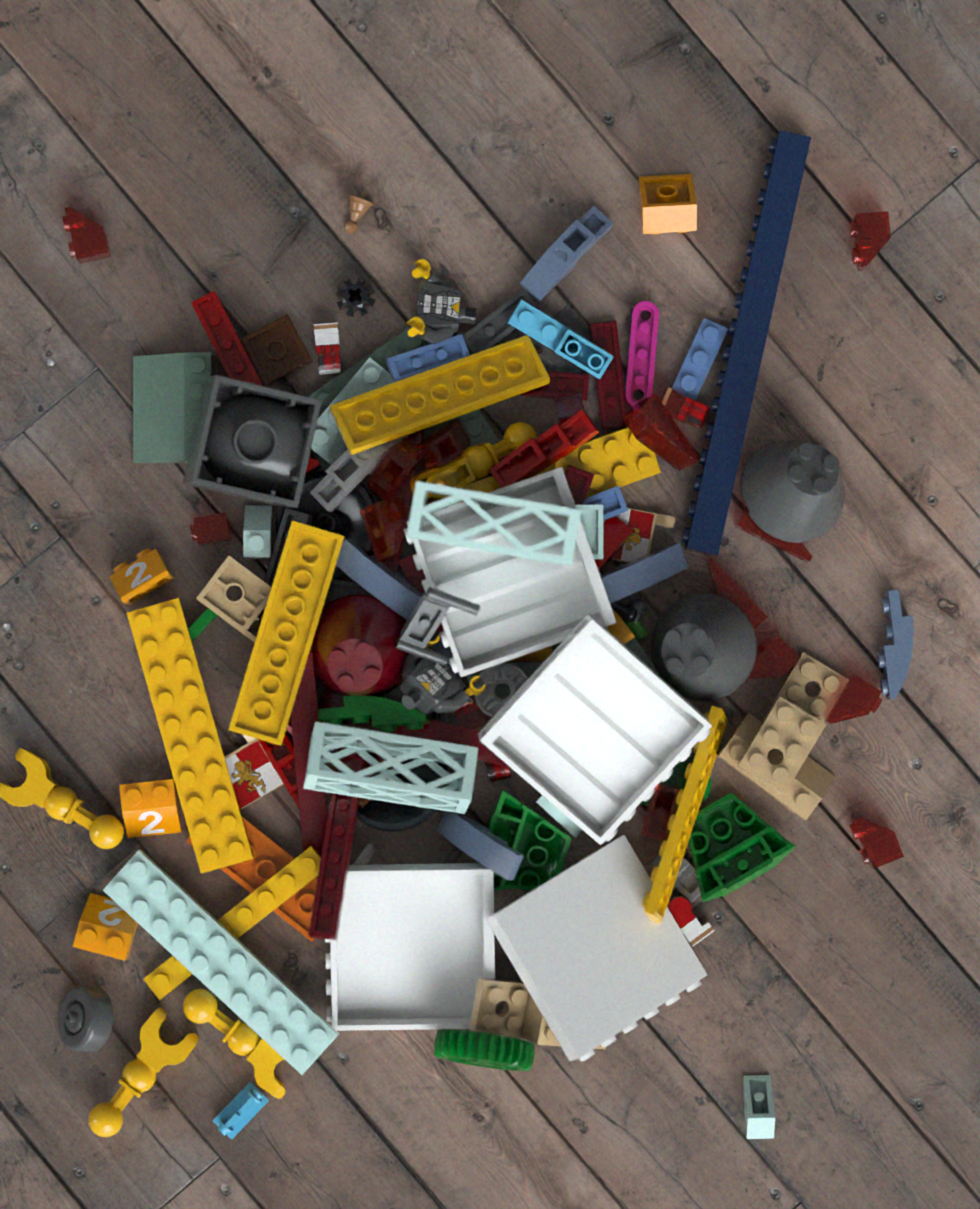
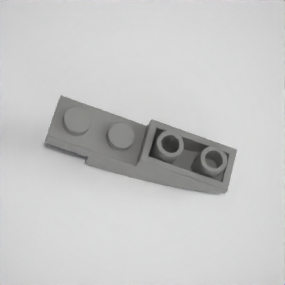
(349, 472)

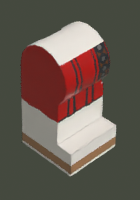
(328, 348)
(687, 922)

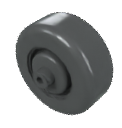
(85, 1019)

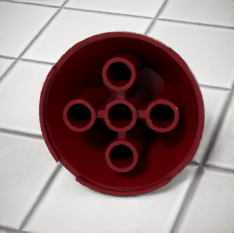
(357, 647)

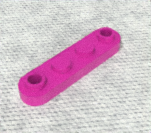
(642, 352)

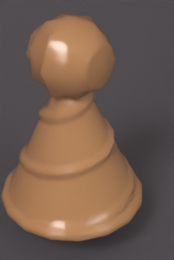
(358, 208)

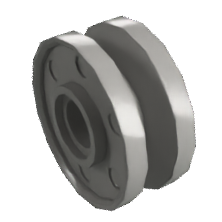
(495, 675)

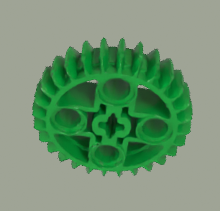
(484, 1050)

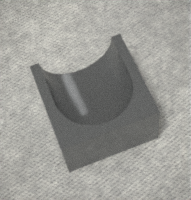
(252, 442)

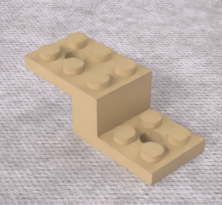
(249, 609)
(793, 723)
(517, 1019)

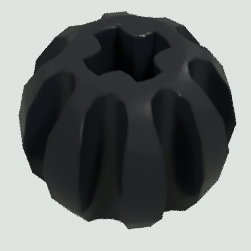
(355, 305)

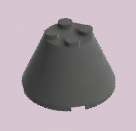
(793, 490)
(704, 646)

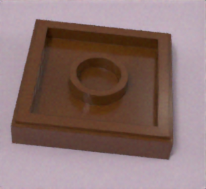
(276, 350)

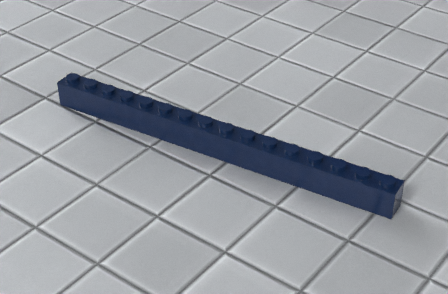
(747, 343)

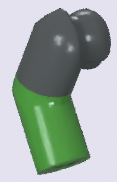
(636, 626)

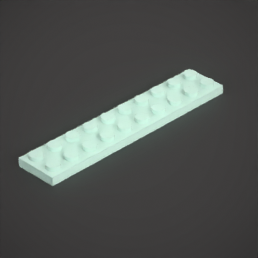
(221, 962)

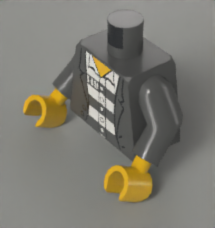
(437, 307)
(433, 685)

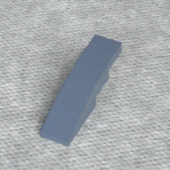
(643, 572)
(378, 579)
(480, 844)

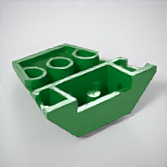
(531, 835)
(733, 847)

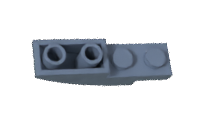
(565, 253)
(897, 656)

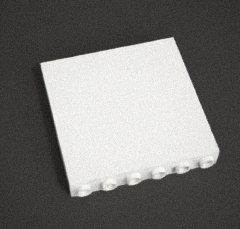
(411, 946)
(594, 951)

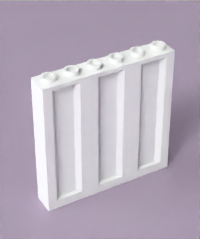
(520, 599)
(595, 730)

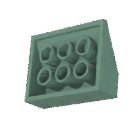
(167, 404)

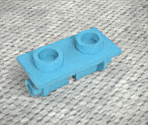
(240, 1110)

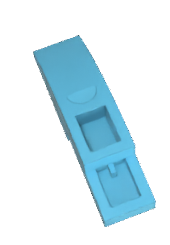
(560, 338)

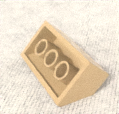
(805, 790)

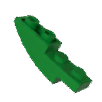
(384, 713)

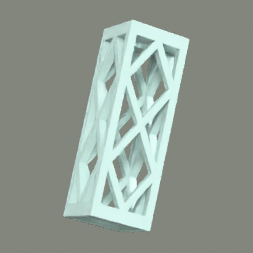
(457, 495)
(458, 757)

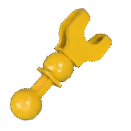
(475, 460)
(59, 801)
(202, 1007)
(140, 1073)

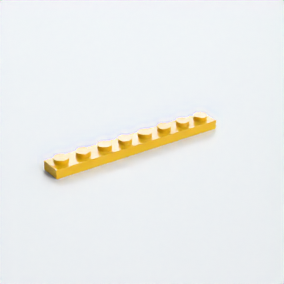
(245, 915)

